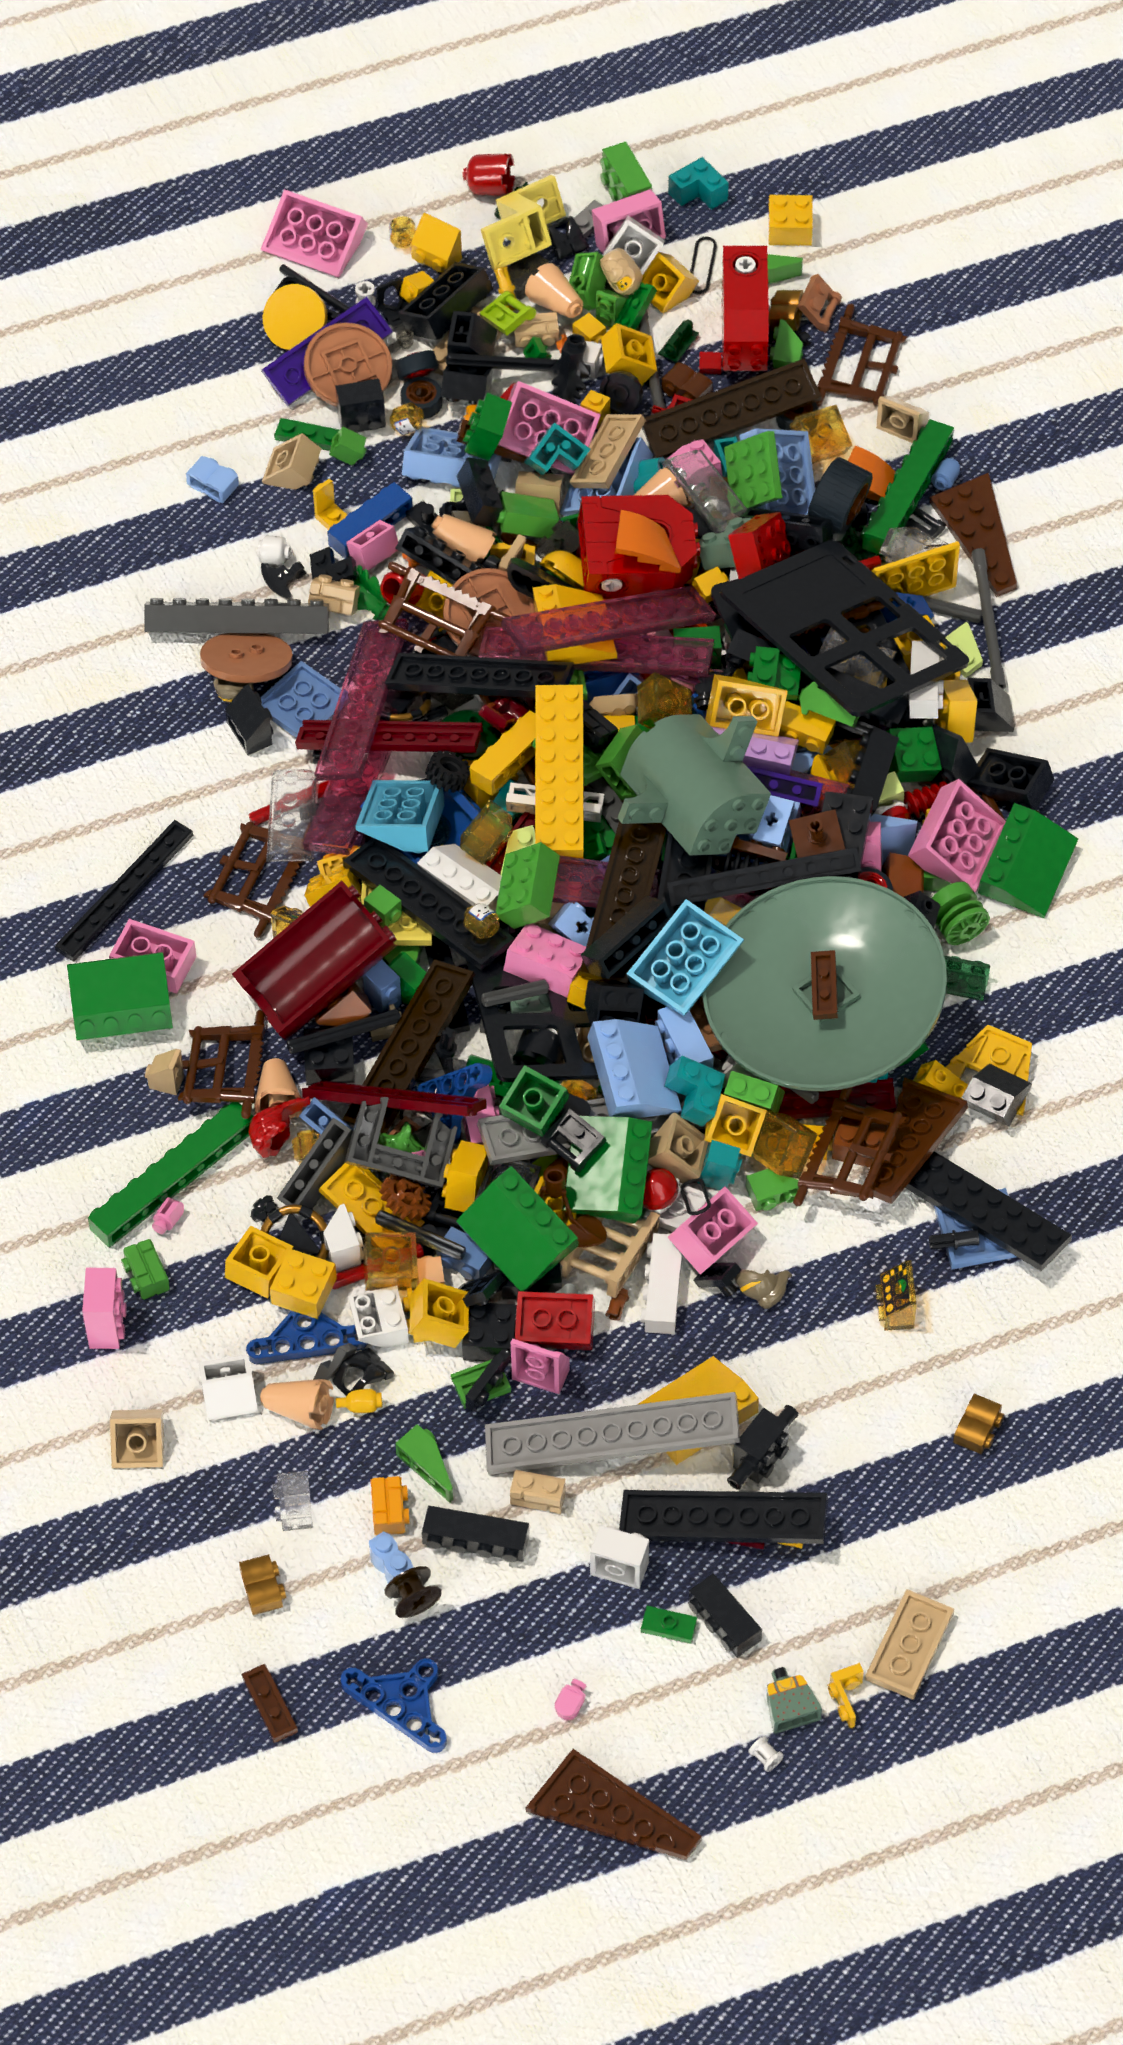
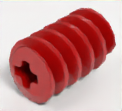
(921, 800)

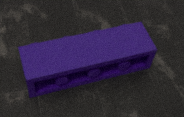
(790, 787)

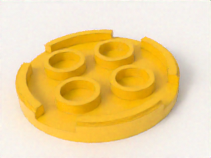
(293, 315)

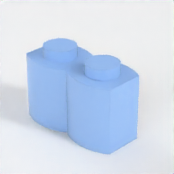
(212, 479)
(387, 1557)

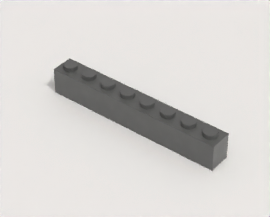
(236, 616)

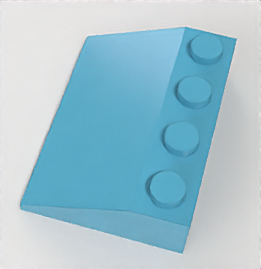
(402, 813)
(684, 958)

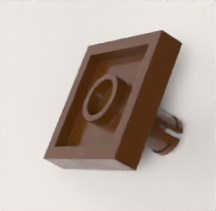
(816, 834)

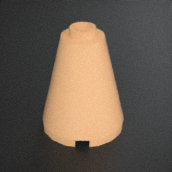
(553, 291)
(664, 484)
(464, 536)
(275, 1086)
(301, 1401)

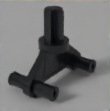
(446, 1049)

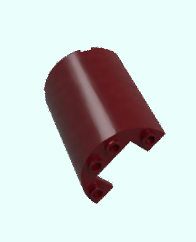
(315, 959)

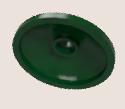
(488, 737)

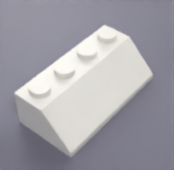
(462, 874)

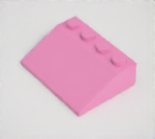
(314, 234)
(535, 411)
(957, 836)

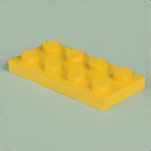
(360, 1193)

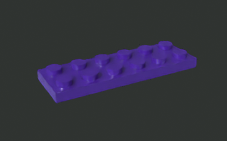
(287, 371)

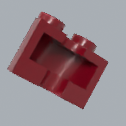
(502, 713)

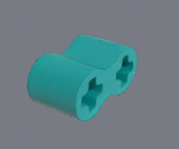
(647, 469)

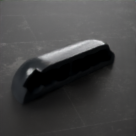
(525, 576)

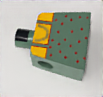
(791, 1702)

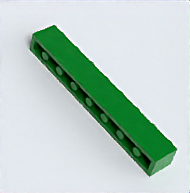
(908, 484)
(169, 1174)

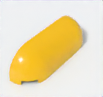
(564, 566)

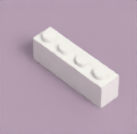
(926, 701)
(662, 1286)

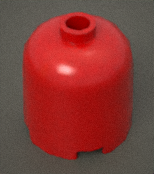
(490, 174)

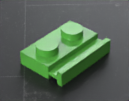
(465, 1379)

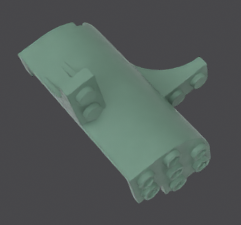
(695, 782)

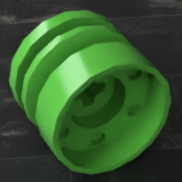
(960, 913)

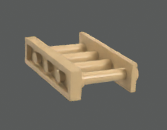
(624, 1262)

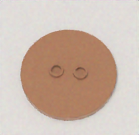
(344, 356)
(490, 587)
(246, 657)

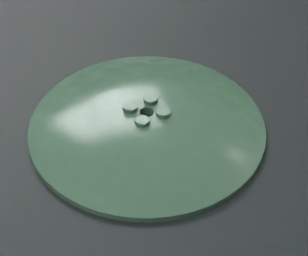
(886, 984)

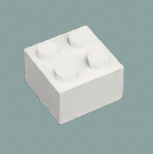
(637, 242)
(619, 1556)

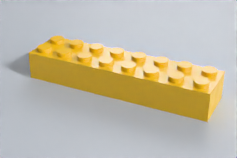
(559, 769)

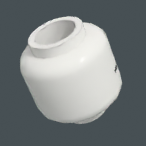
(273, 550)

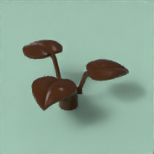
(587, 1227)

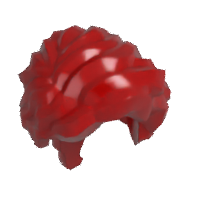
(271, 1127)

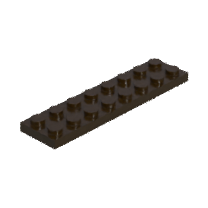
(731, 408)
(626, 882)
(417, 1034)

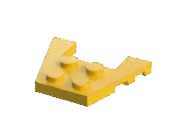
(998, 1049)

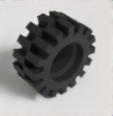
(448, 771)

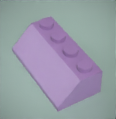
(769, 752)

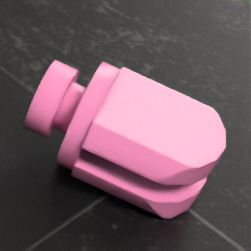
(167, 1215)
(570, 1700)

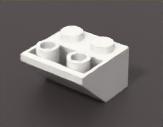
(343, 1241)
(379, 1317)
(228, 1387)

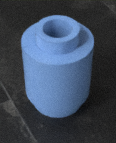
(946, 474)

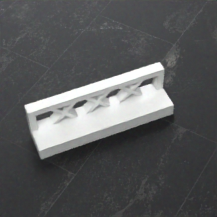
(526, 803)

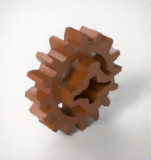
(405, 1197)

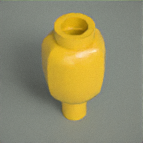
(361, 1401)

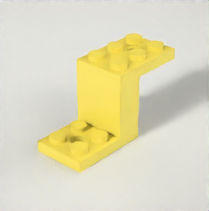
(523, 222)

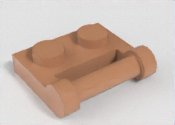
(813, 300)

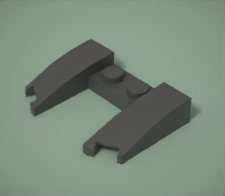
(424, 1169)

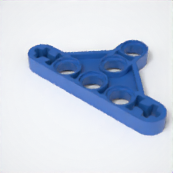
(458, 1088)
(292, 1334)
(391, 1693)

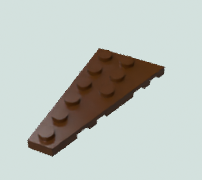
(976, 523)
(929, 1120)
(598, 1802)

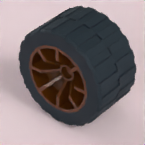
(841, 494)

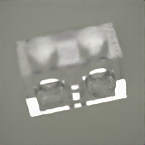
(294, 1501)

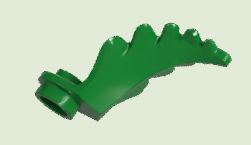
(370, 594)

